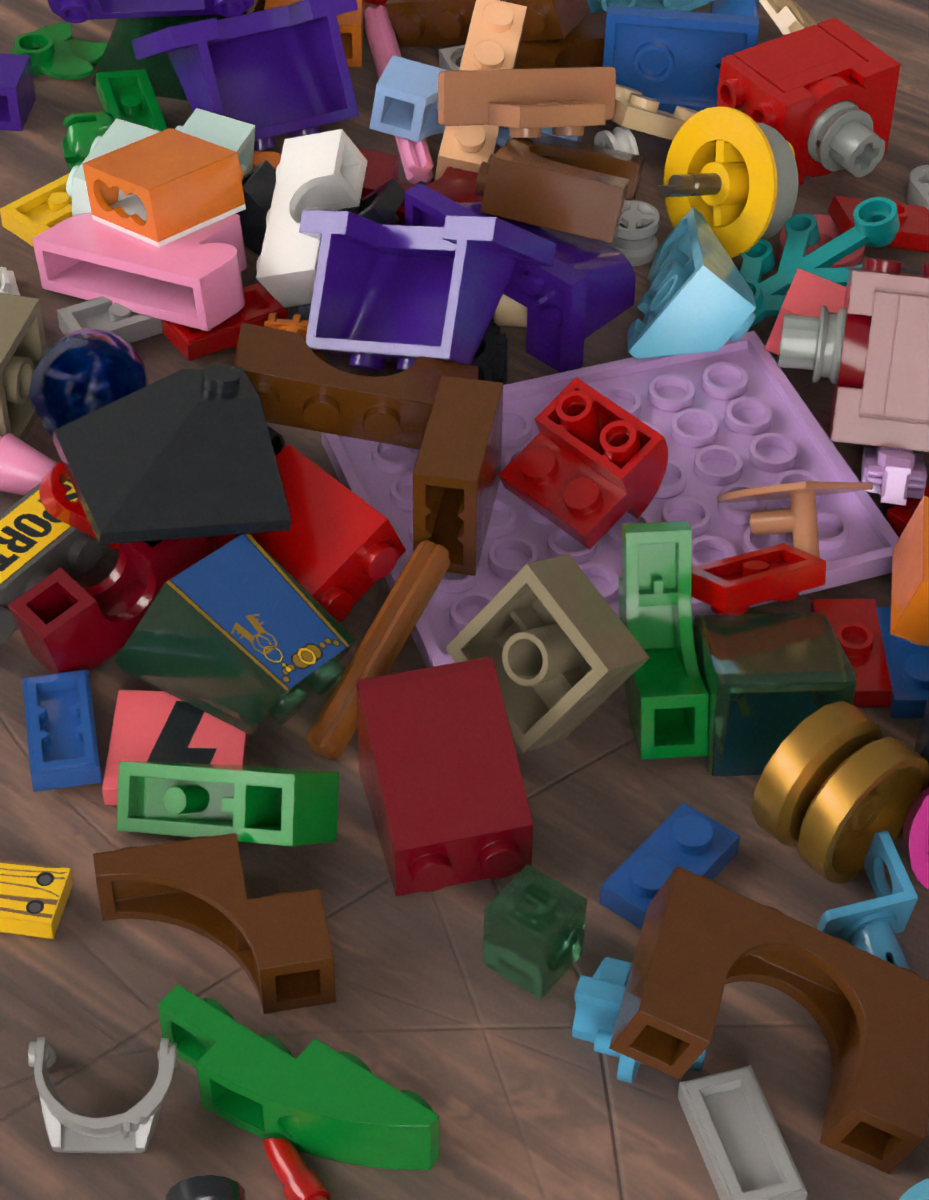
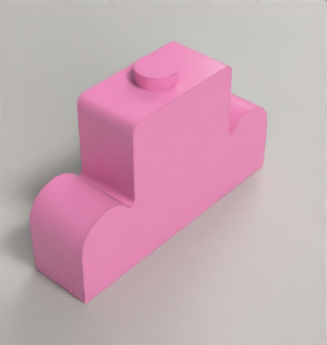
(182, 282)

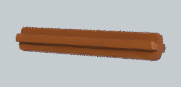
(379, 647)

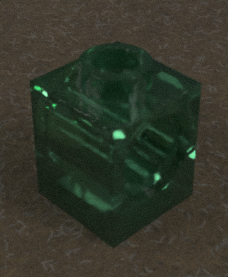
(534, 931)

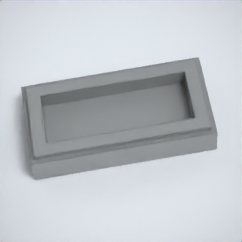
(739, 1137)

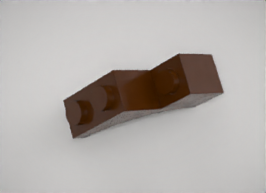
(202, 888)

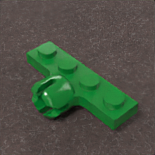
(122, 96)

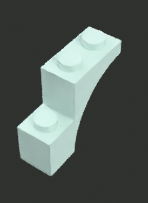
(201, 124)

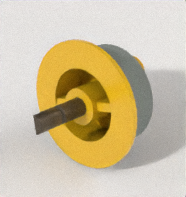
(733, 174)

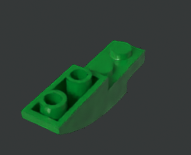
(318, 1101)

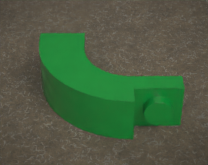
(667, 691)

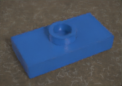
(61, 730)

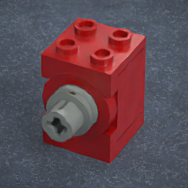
(821, 92)

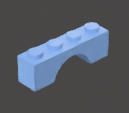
(408, 103)

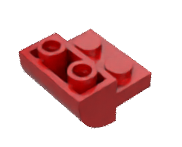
(588, 464)

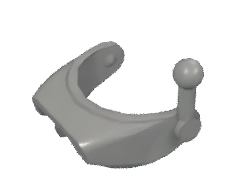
(114, 1134)

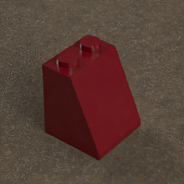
(442, 776)

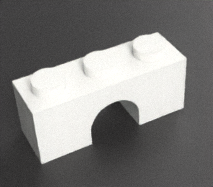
(313, 174)

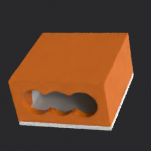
(164, 186)

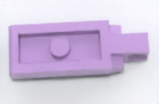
(894, 473)

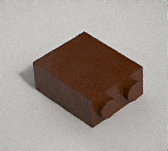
(459, 470)

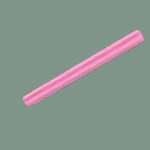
(383, 44)

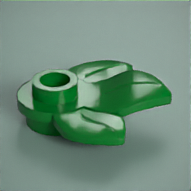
(58, 53)

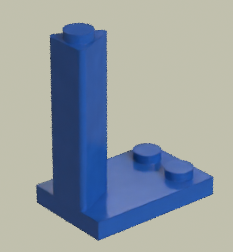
(677, 52)

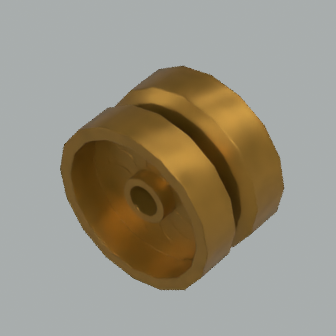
(836, 788)

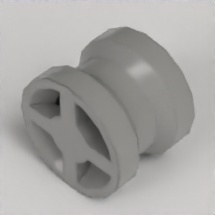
(637, 231)

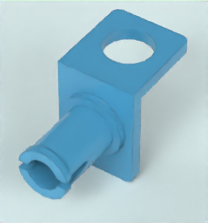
(874, 922)

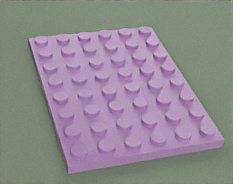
(726, 428)

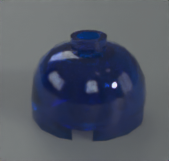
(83, 374)

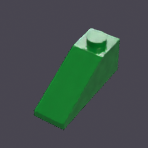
(214, 800)

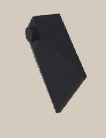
(177, 461)

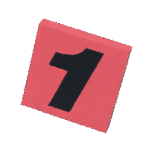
(168, 730)

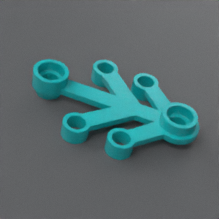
(875, 226)

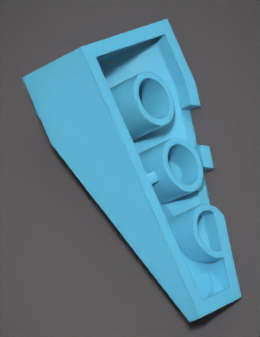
(693, 296)

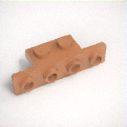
(528, 99)

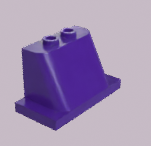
(264, 67)
(411, 288)
(563, 302)

